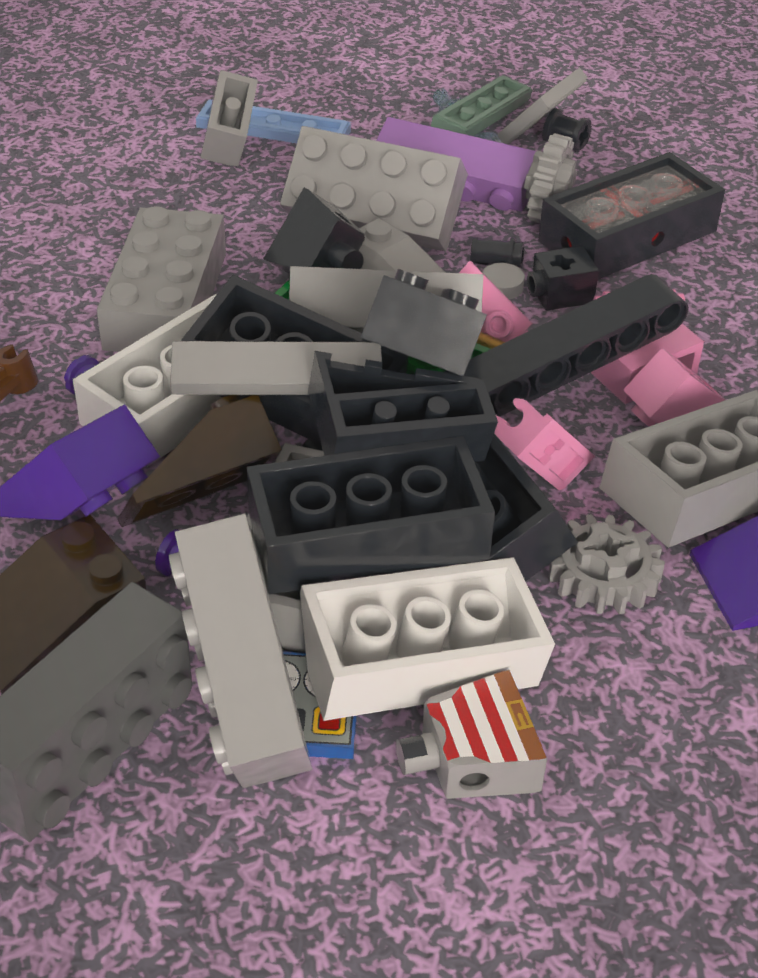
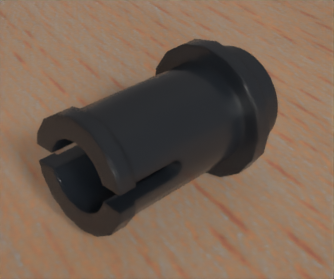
(497, 251)

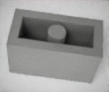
(229, 118)

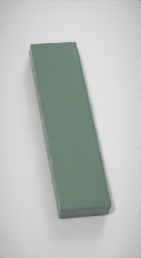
(483, 107)

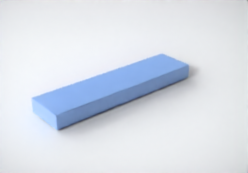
(280, 124)

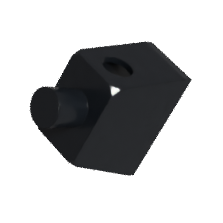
(316, 237)

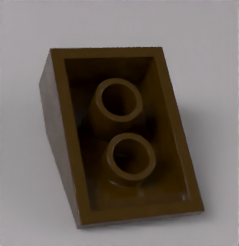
(208, 458)
(56, 591)

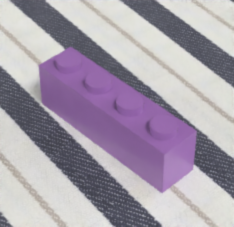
(493, 168)

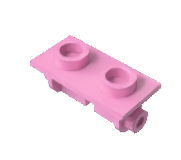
(503, 317)

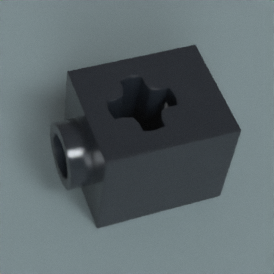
(563, 278)

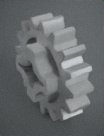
(550, 173)
(608, 565)

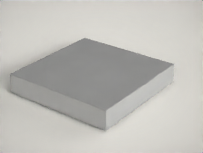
(542, 106)

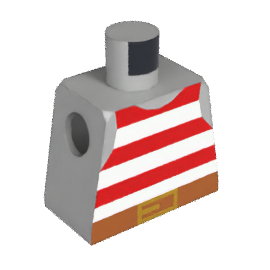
(477, 741)

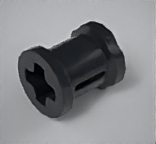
(563, 125)

